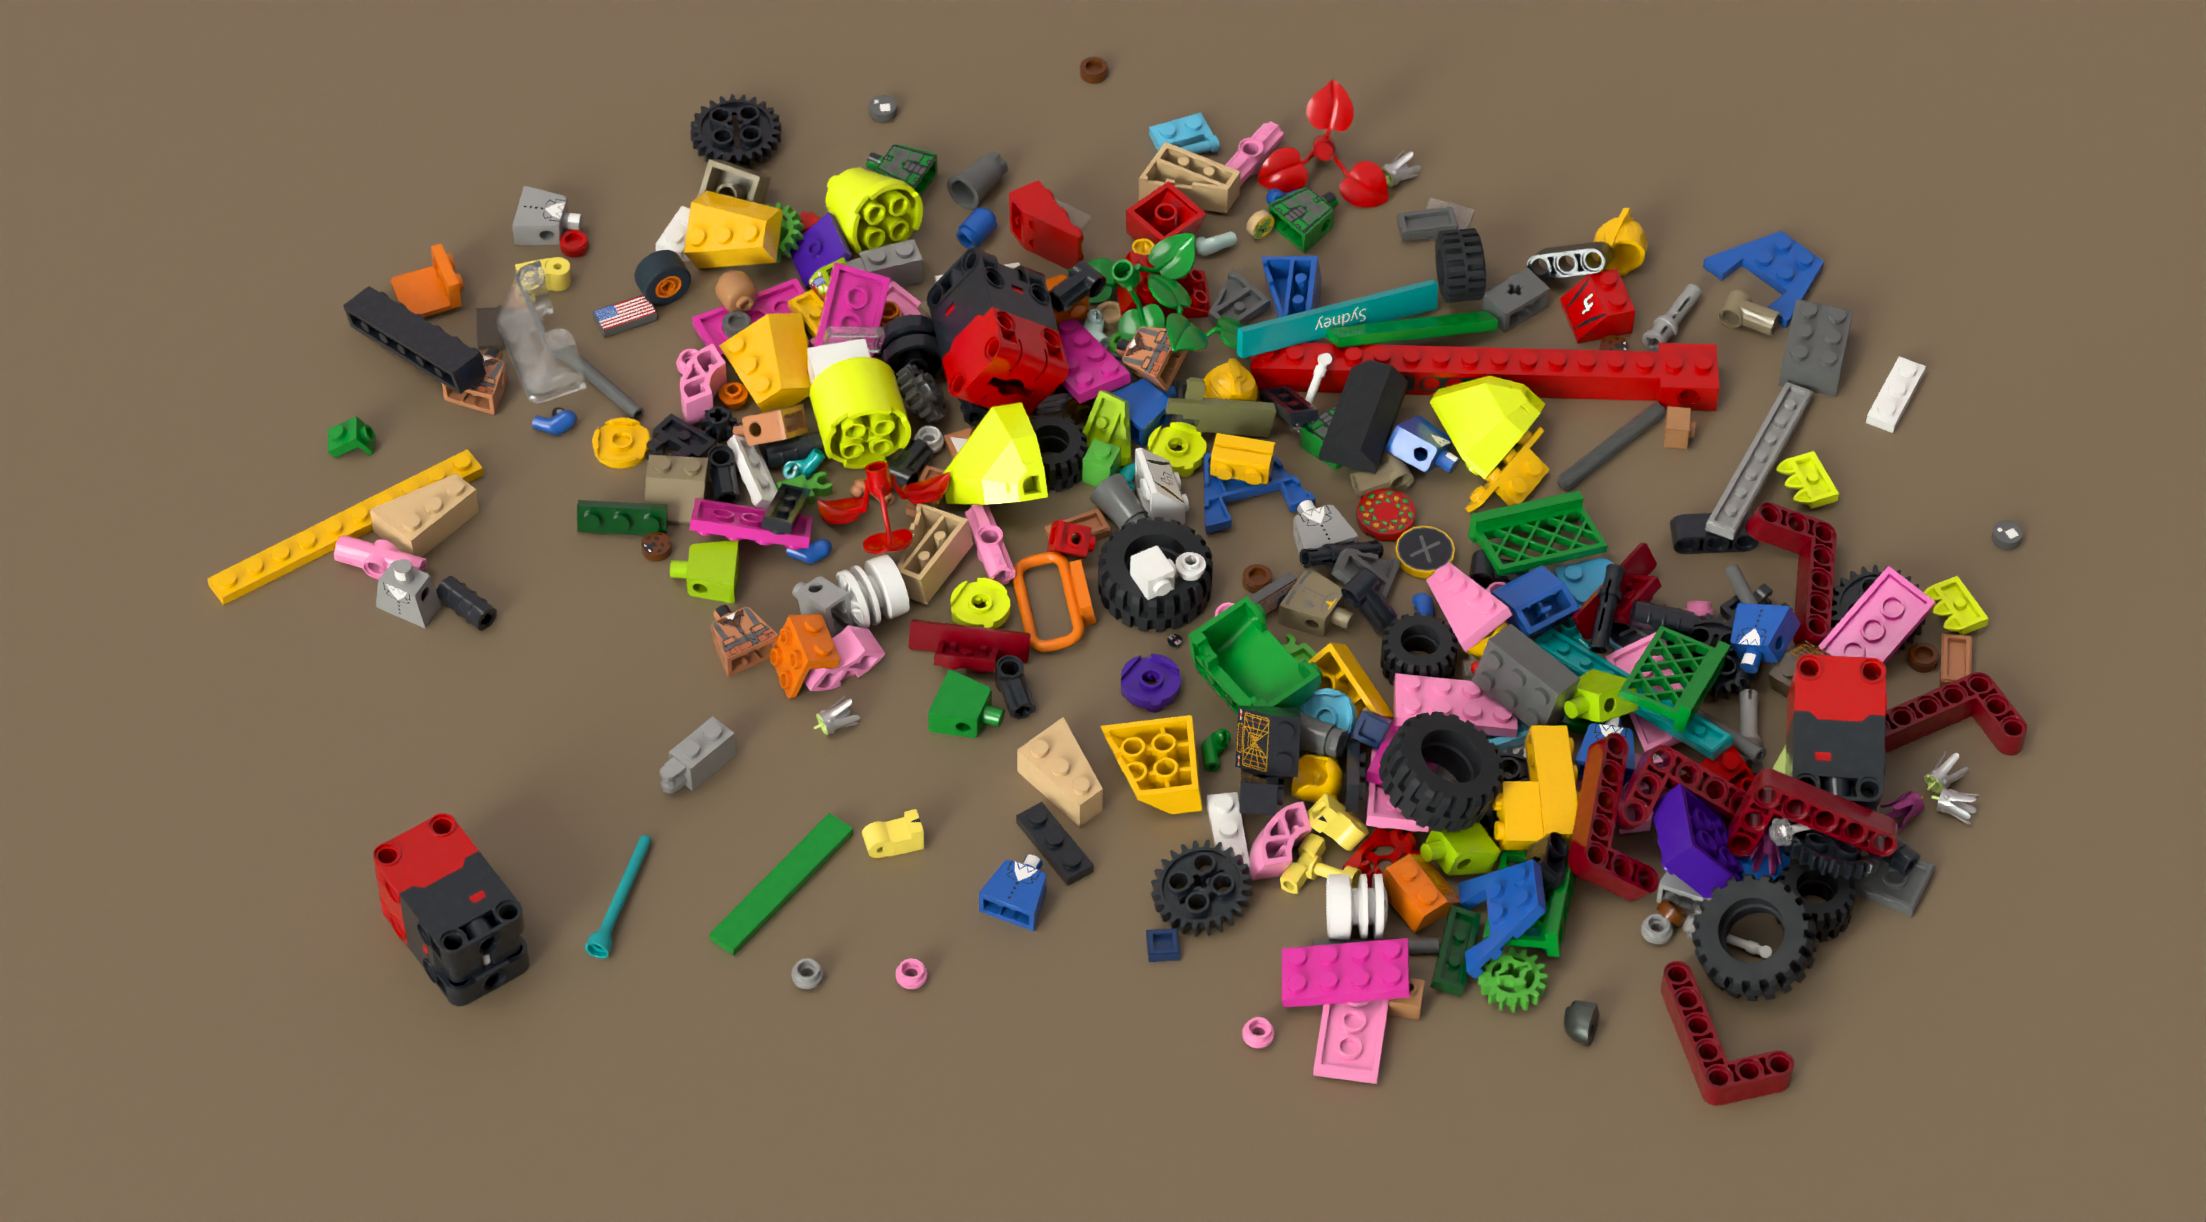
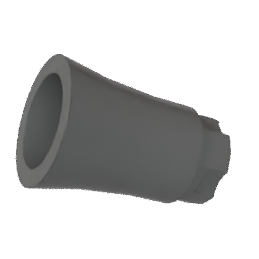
(975, 181)
(1118, 501)
(1322, 737)

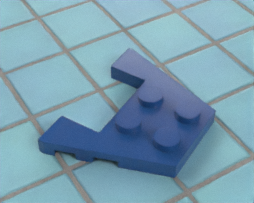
(1777, 262)
(1220, 491)
(1513, 905)

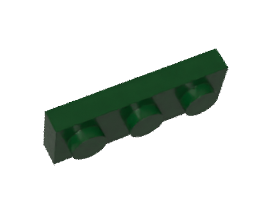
(621, 517)
(1457, 938)

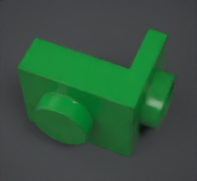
(349, 436)

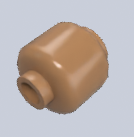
(736, 291)

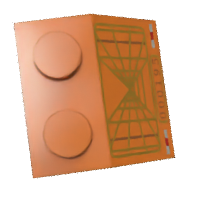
(1418, 891)

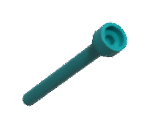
(600, 942)

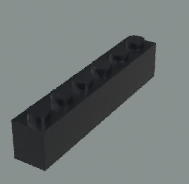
(415, 339)

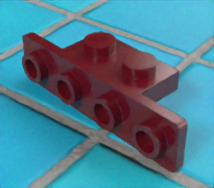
(1635, 586)
(967, 646)

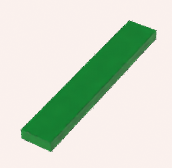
(1412, 329)
(781, 884)

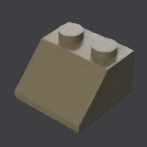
(735, 181)
(677, 484)

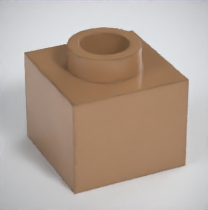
(1678, 427)
(1409, 1007)

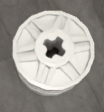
(874, 591)
(1355, 906)

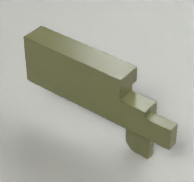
(1222, 415)

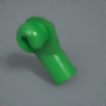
(1213, 747)

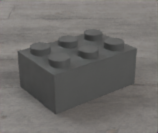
(1816, 347)
(1525, 678)

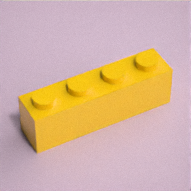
(1551, 764)

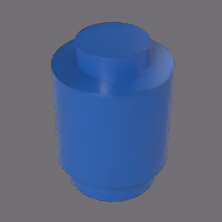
(976, 228)

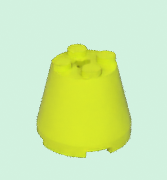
(873, 208)

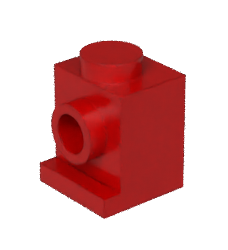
(1061, 541)

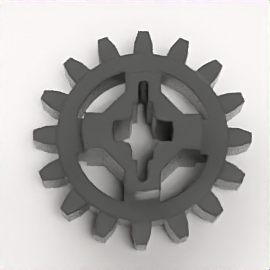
(921, 393)

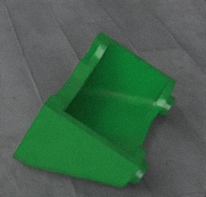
(1248, 663)

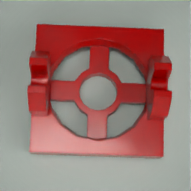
(1395, 838)

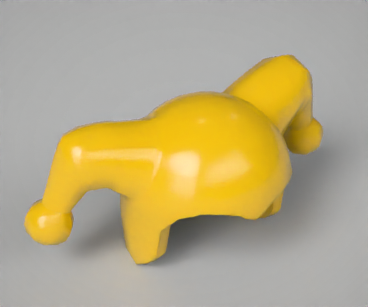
(1316, 777)

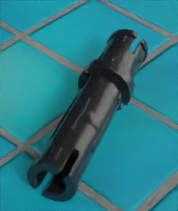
(1328, 553)
(1609, 597)

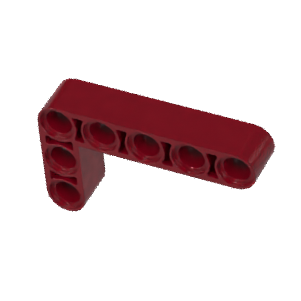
(1816, 547)
(1966, 697)
(1670, 777)
(1808, 814)
(1595, 821)
(1718, 1070)

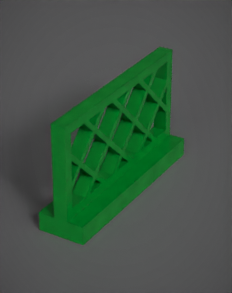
(1530, 518)
(1695, 684)
(1553, 921)

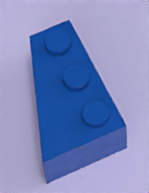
(1293, 283)

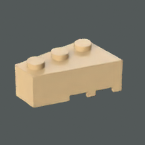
(1198, 178)
(426, 515)
(936, 550)
(1061, 772)

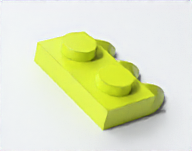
(1810, 478)
(1958, 605)

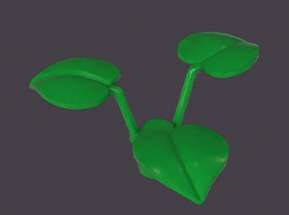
(1171, 257)
(1180, 331)

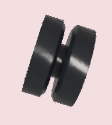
(911, 341)

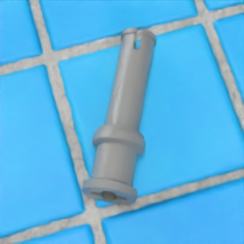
(1688, 299)
(1749, 725)

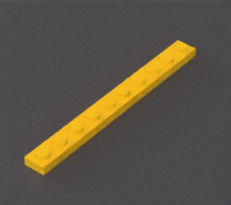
(323, 536)

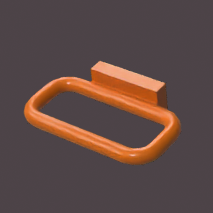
(1076, 595)

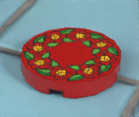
(1385, 514)

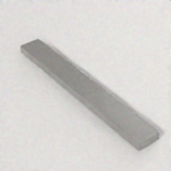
(1759, 461)

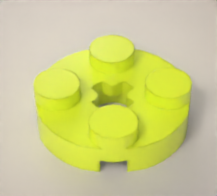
(1180, 434)
(984, 590)

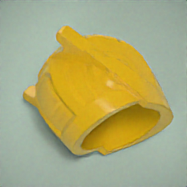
(1626, 240)
(1231, 382)

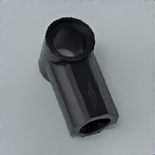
(1081, 282)
(910, 462)
(723, 474)
(1484, 573)
(1364, 594)
(1014, 687)

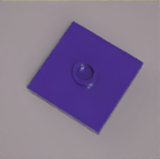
(821, 246)

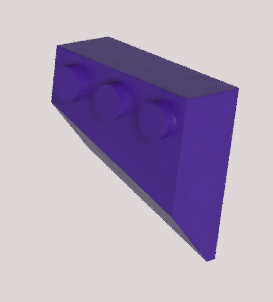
(1694, 842)

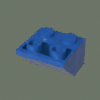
(1537, 601)

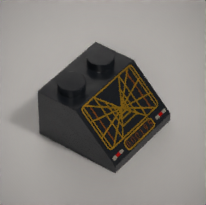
(1268, 740)

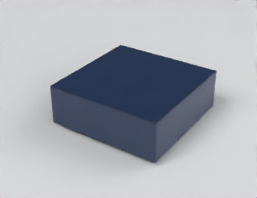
(1371, 728)
(1163, 945)

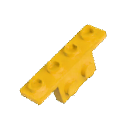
(1515, 477)

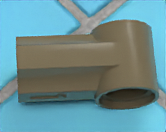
(1740, 310)
(1391, 474)

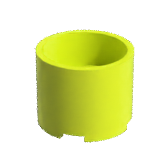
(859, 411)

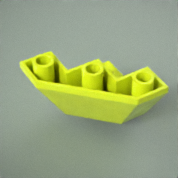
(1486, 418)
(998, 461)

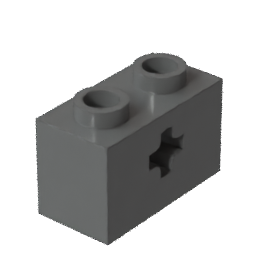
(1516, 299)

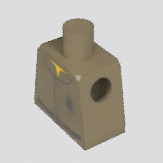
(1314, 605)

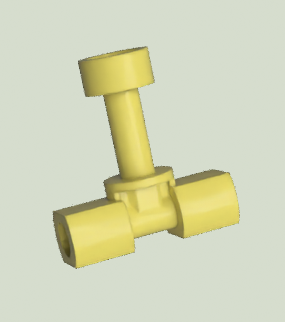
(1310, 866)

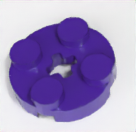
(1150, 696)

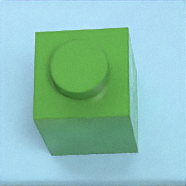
(1100, 462)

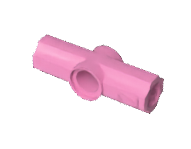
(1255, 150)
(990, 544)
(373, 557)

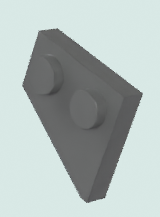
(1238, 300)
(1353, 561)

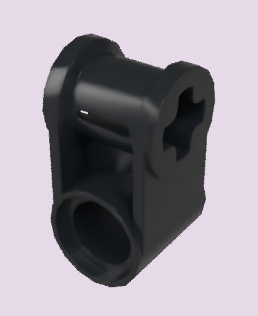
(1551, 855)

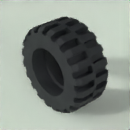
(1123, 595)
(1426, 795)
(1746, 898)

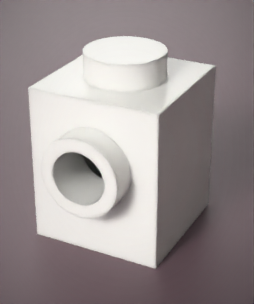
(1153, 572)

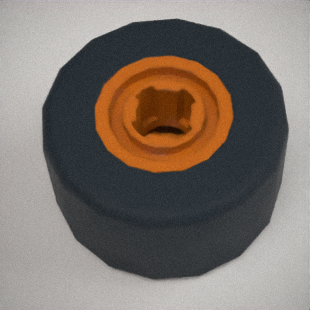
(662, 277)

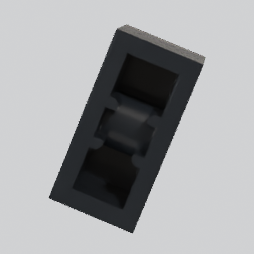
(1260, 793)

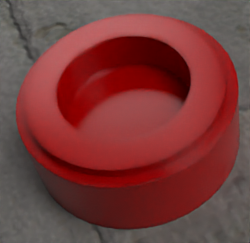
(574, 243)

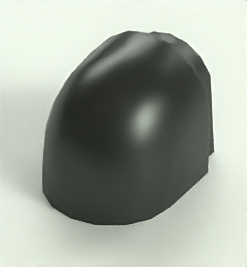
(1581, 1021)

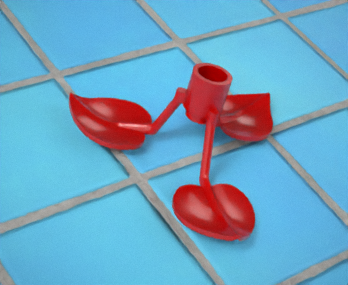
(1327, 110)
(880, 484)

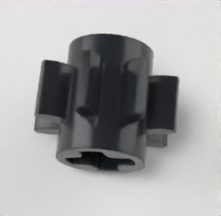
(718, 423)

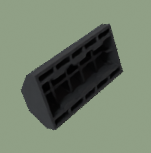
(1364, 416)

